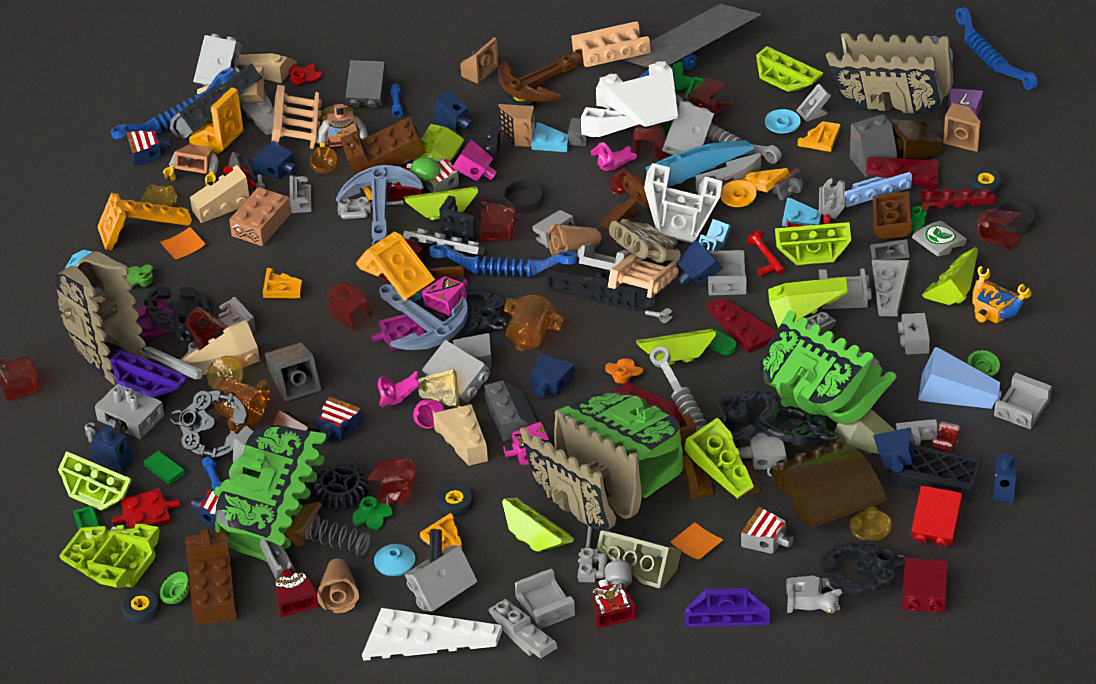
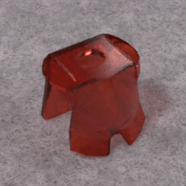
(703, 93)
(655, 134)
(497, 222)
(992, 233)
(342, 307)
(204, 333)
(18, 377)
(396, 480)

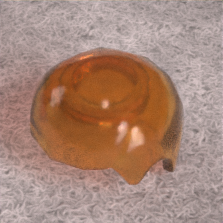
(323, 160)

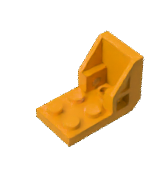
(224, 126)
(398, 264)

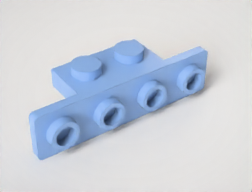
(866, 189)

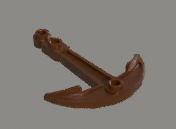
(523, 86)

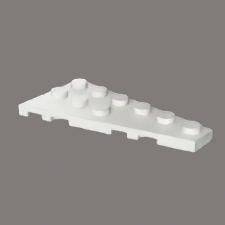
(424, 634)

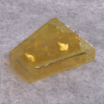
(440, 387)

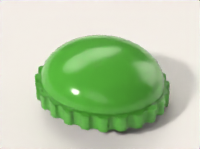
(425, 168)
(984, 362)
(175, 588)

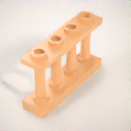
(611, 44)
(279, 119)
(642, 274)

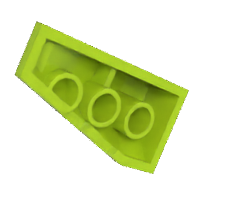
(955, 282)
(805, 296)
(717, 455)

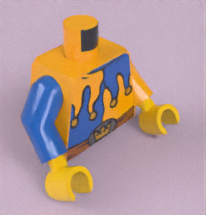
(994, 301)

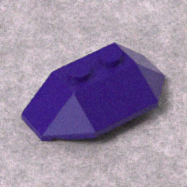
(145, 375)
(727, 608)

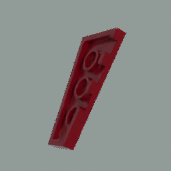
(923, 171)
(940, 199)
(741, 325)
(652, 400)

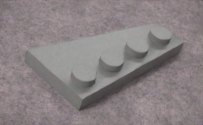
(889, 284)

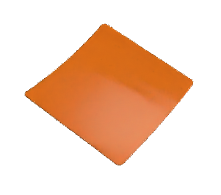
(183, 243)
(696, 541)

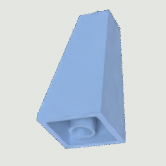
(956, 383)

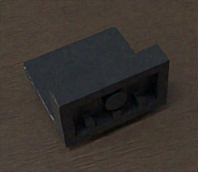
(488, 144)
(456, 223)

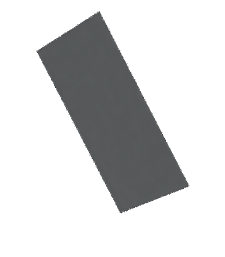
(694, 34)

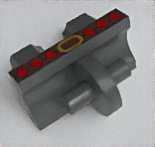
(788, 185)

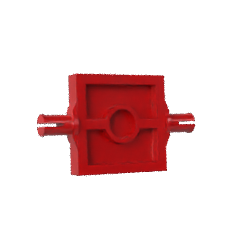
(146, 509)

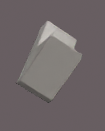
(813, 104)
(921, 429)

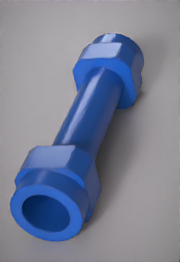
(397, 109)
(210, 467)

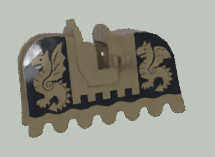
(893, 73)
(99, 318)
(576, 471)

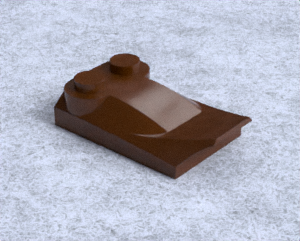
(892, 215)

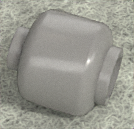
(618, 572)

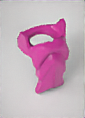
(612, 160)
(396, 392)

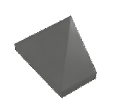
(242, 162)
(890, 250)

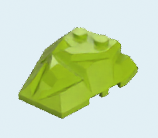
(112, 556)

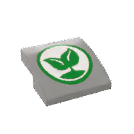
(939, 238)

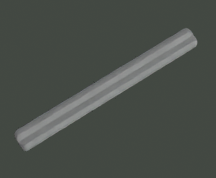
(173, 363)

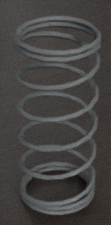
(367, 535)

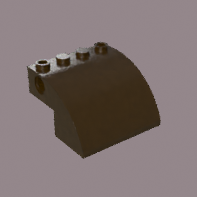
(828, 483)

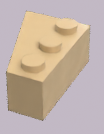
(221, 197)
(463, 432)

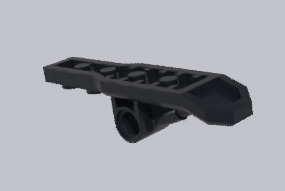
(199, 111)
(597, 290)

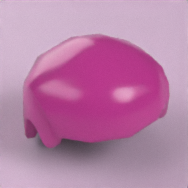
(424, 412)

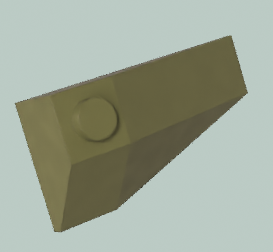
(861, 432)
(650, 562)

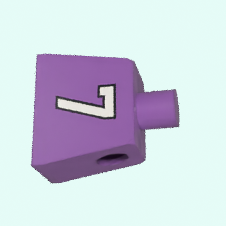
(967, 98)

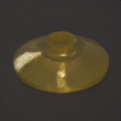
(221, 367)

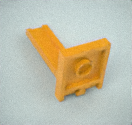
(118, 209)

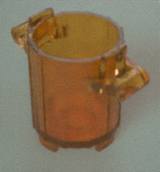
(530, 320)
(253, 398)

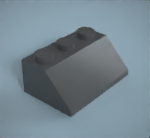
(508, 408)

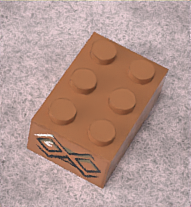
(260, 216)

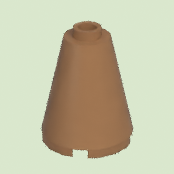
(571, 237)
(338, 588)

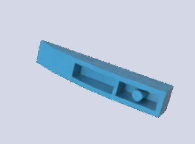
(702, 158)

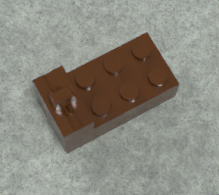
(387, 147)
(210, 577)

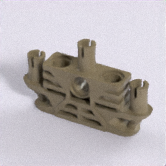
(644, 241)

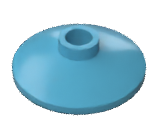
(782, 121)
(394, 560)

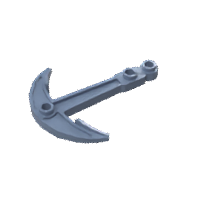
(379, 178)
(436, 329)

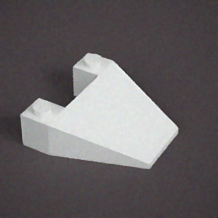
(643, 99)
(602, 122)
(676, 211)

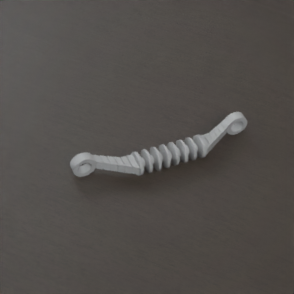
(720, 135)
(681, 395)

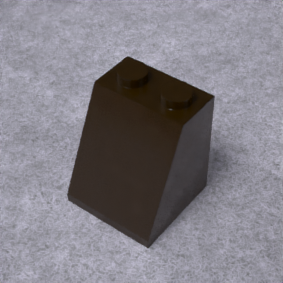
(915, 140)

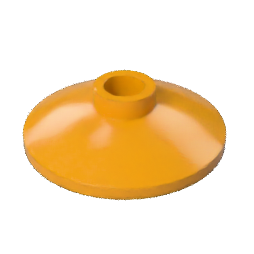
(738, 193)

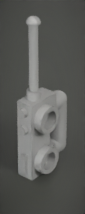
(358, 207)
(587, 558)

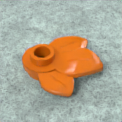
(623, 370)

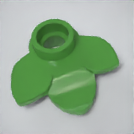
(141, 276)

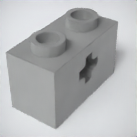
(914, 333)

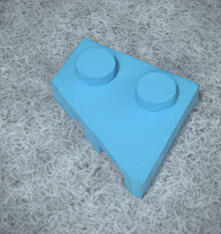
(549, 139)
(800, 213)

